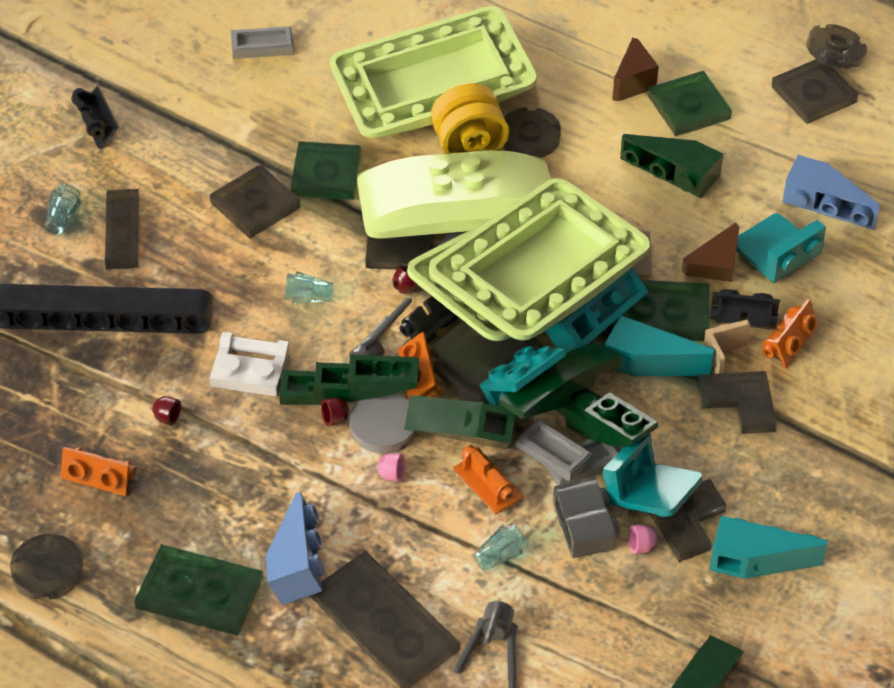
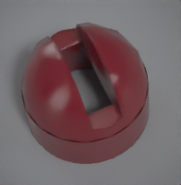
(402, 281)
(167, 410)
(334, 411)

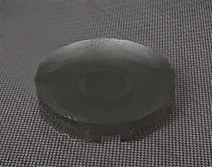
(836, 46)
(532, 132)
(46, 566)

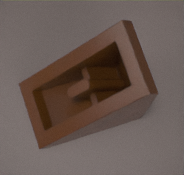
(635, 73)
(715, 257)

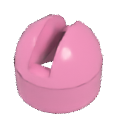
(391, 467)
(642, 539)

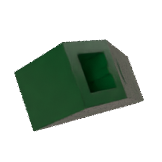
(676, 161)
(461, 420)

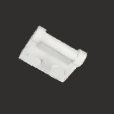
(249, 373)

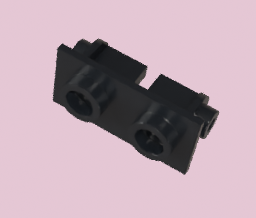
(96, 114)
(757, 307)
(420, 322)

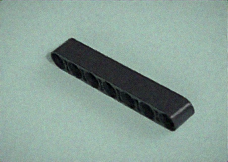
(105, 308)

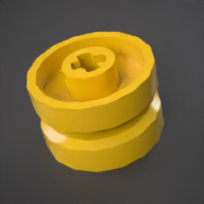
(469, 120)

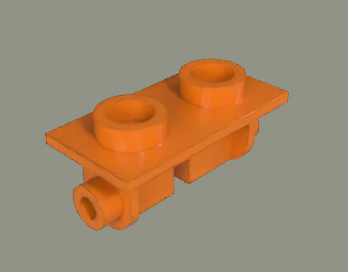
(792, 333)
(427, 382)
(96, 470)
(487, 480)

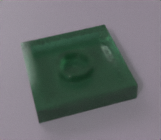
(689, 103)
(326, 170)

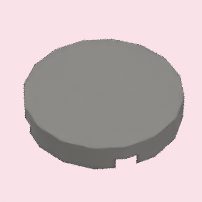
(380, 423)

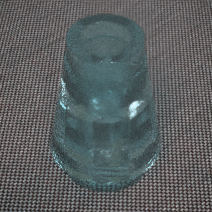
(61, 208)
(307, 288)
(500, 547)

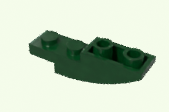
(606, 419)

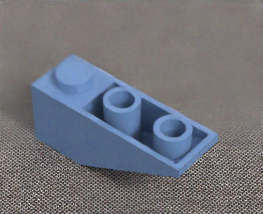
(826, 191)
(293, 557)

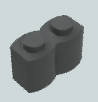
(585, 517)

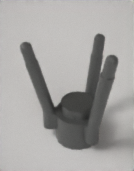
(371, 345)
(495, 625)

